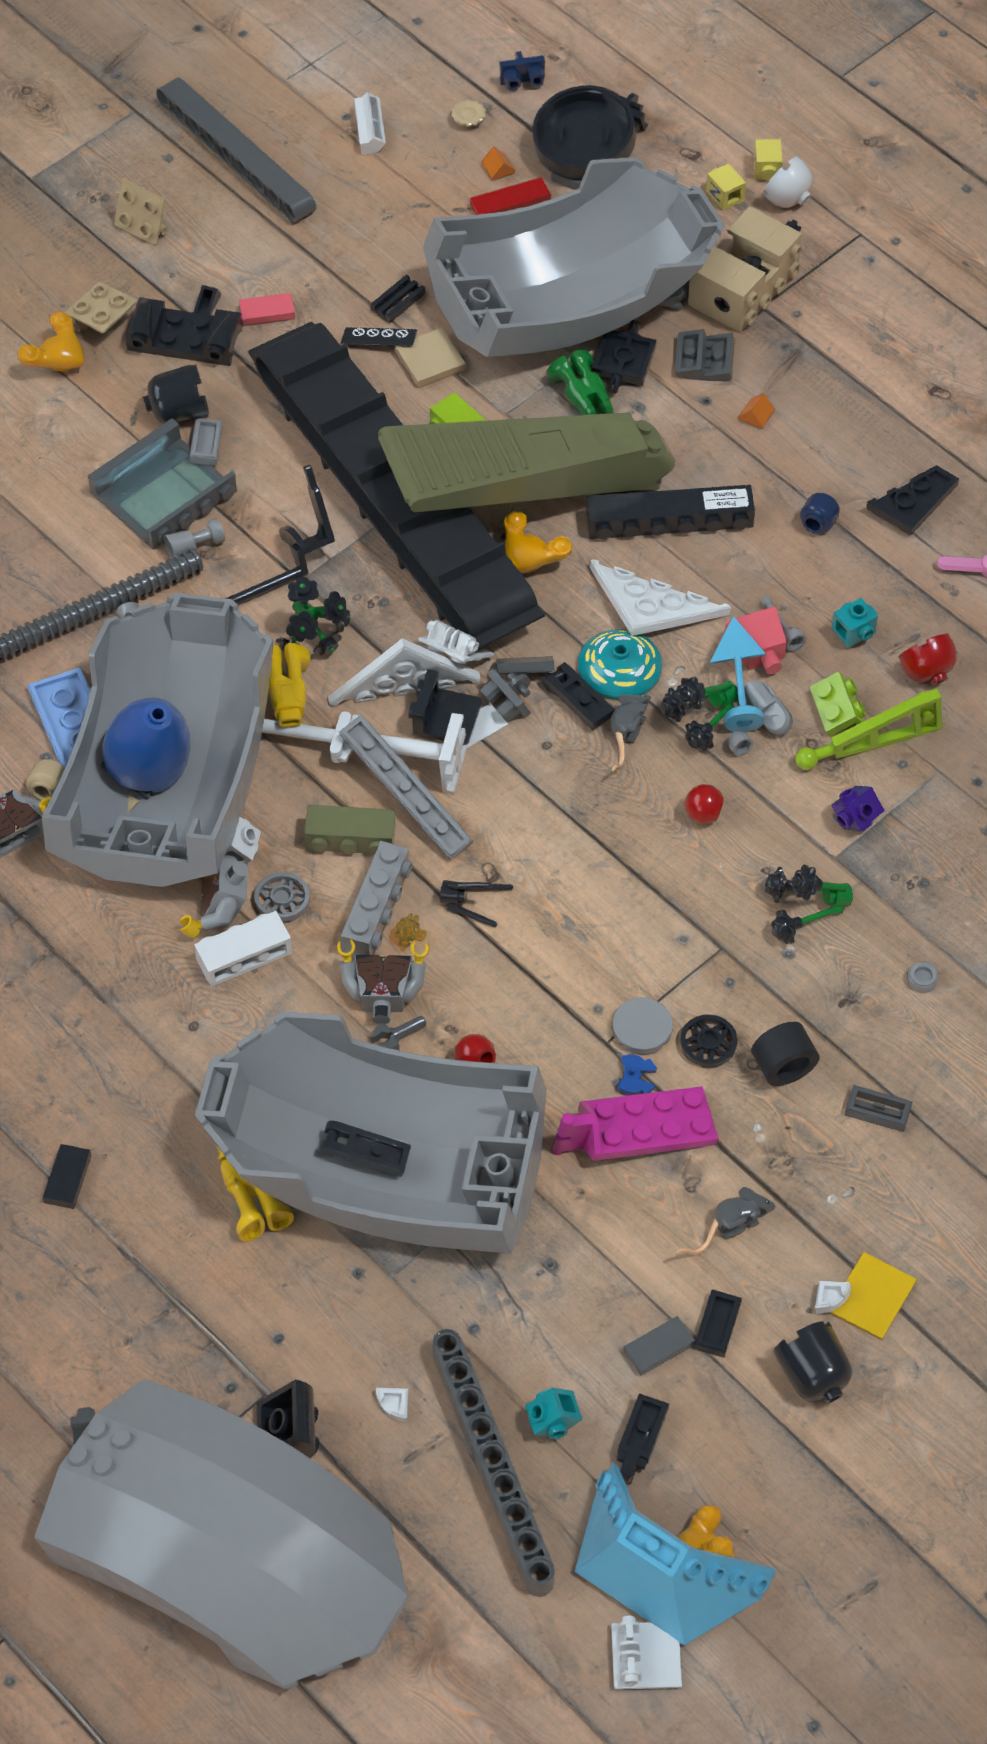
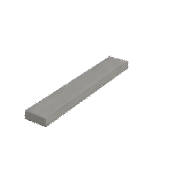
(406, 787)

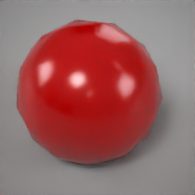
(704, 803)
(475, 1049)

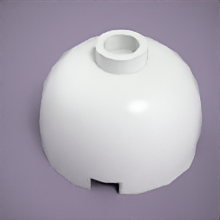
(790, 184)

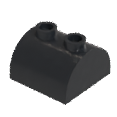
(291, 1416)

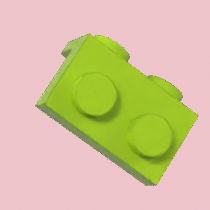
(837, 703)

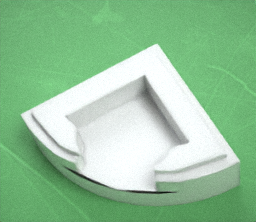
(831, 1295)
(393, 1402)

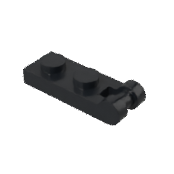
(578, 696)
(365, 1148)

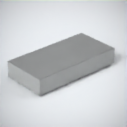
(206, 441)

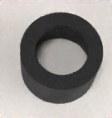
(785, 1053)

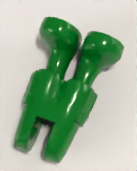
(583, 393)

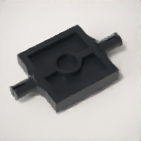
(624, 357)

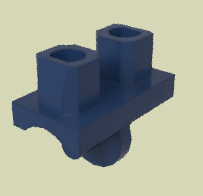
(522, 70)

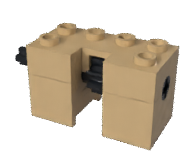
(744, 283)

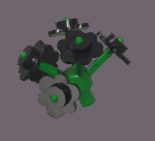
(305, 623)

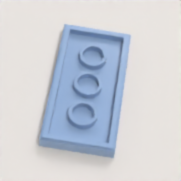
(61, 708)

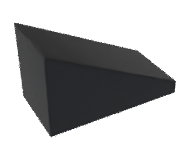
(207, 300)

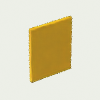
(875, 1295)

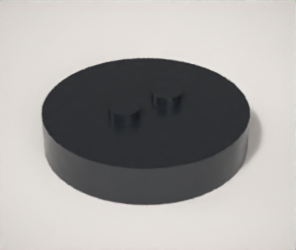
(582, 127)

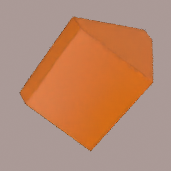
(497, 164)
(757, 411)

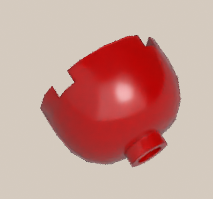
(930, 660)

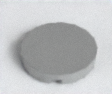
(642, 1025)

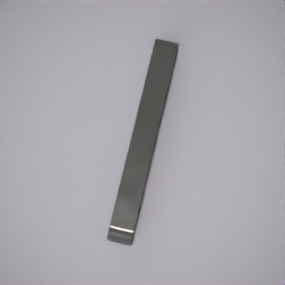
(236, 150)
(493, 1474)

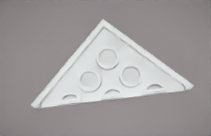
(652, 604)
(399, 672)

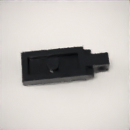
(641, 1435)

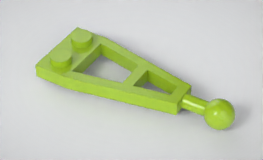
(925, 718)

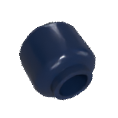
(819, 513)

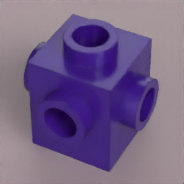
(857, 808)

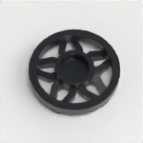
(708, 1041)

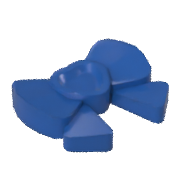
(632, 1082)

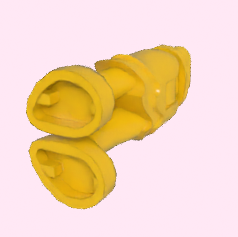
(285, 693)
(251, 1223)

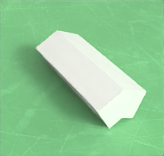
(369, 124)

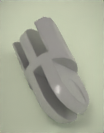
(776, 716)

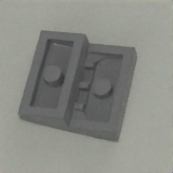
(705, 356)

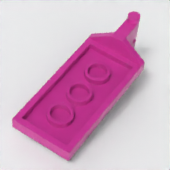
(638, 1124)

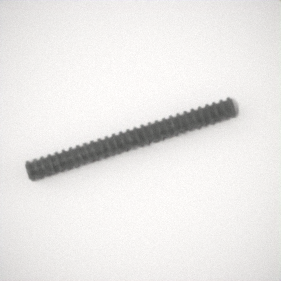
(101, 602)

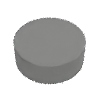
(922, 977)

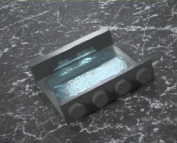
(157, 487)

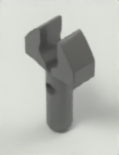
(397, 1033)

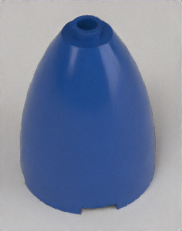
(147, 745)

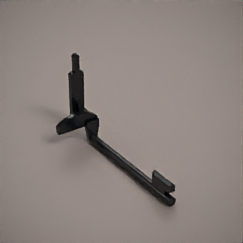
(298, 546)

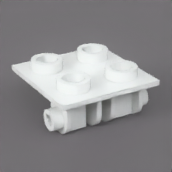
(453, 642)
(644, 1656)

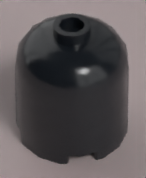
(176, 395)
(815, 1363)

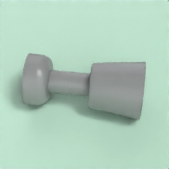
(184, 541)

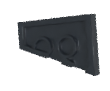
(915, 501)

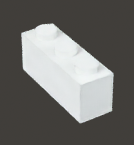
(243, 948)

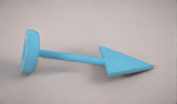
(738, 645)

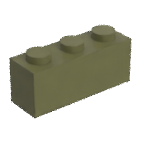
(348, 828)

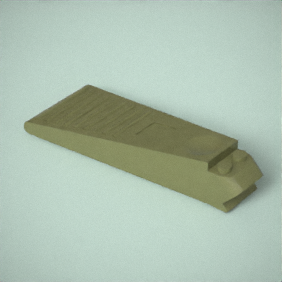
(523, 459)

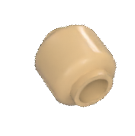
(44, 778)

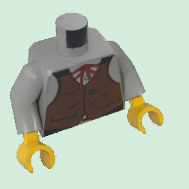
(19, 820)
(220, 897)
(383, 981)

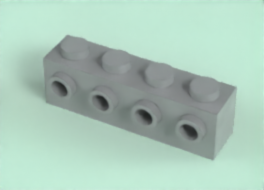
(376, 899)

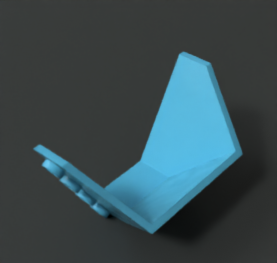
(658, 1573)

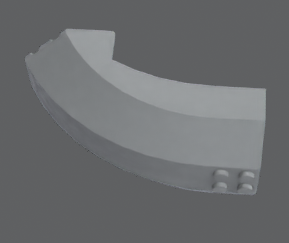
(571, 262)
(218, 676)
(467, 1123)
(225, 1534)

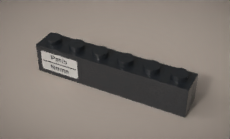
(670, 511)

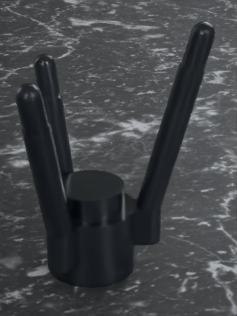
(456, 892)

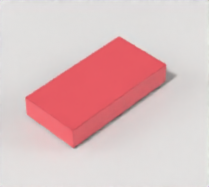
(267, 309)

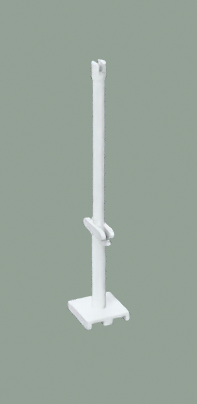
(450, 753)

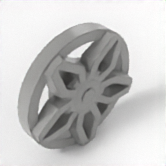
(282, 896)

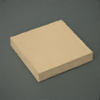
(431, 358)

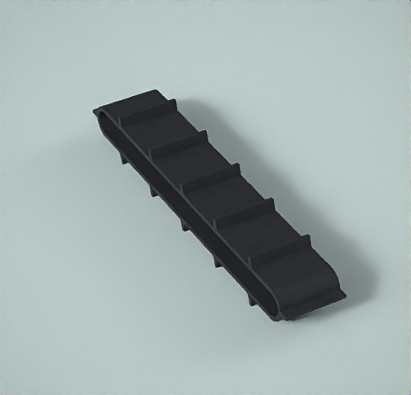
(442, 549)

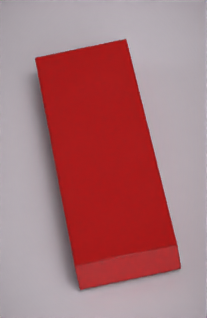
(511, 197)

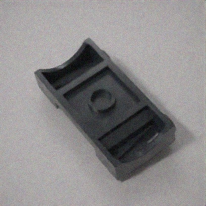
(183, 333)

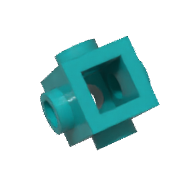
(855, 622)
(553, 1412)

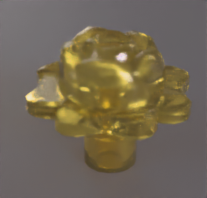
(408, 930)

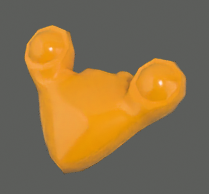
(58, 351)
(530, 551)
(701, 1532)

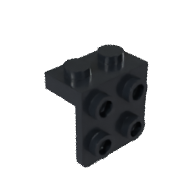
(435, 706)

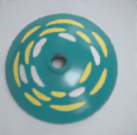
(619, 674)

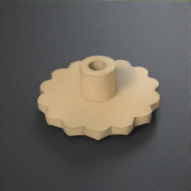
(468, 113)

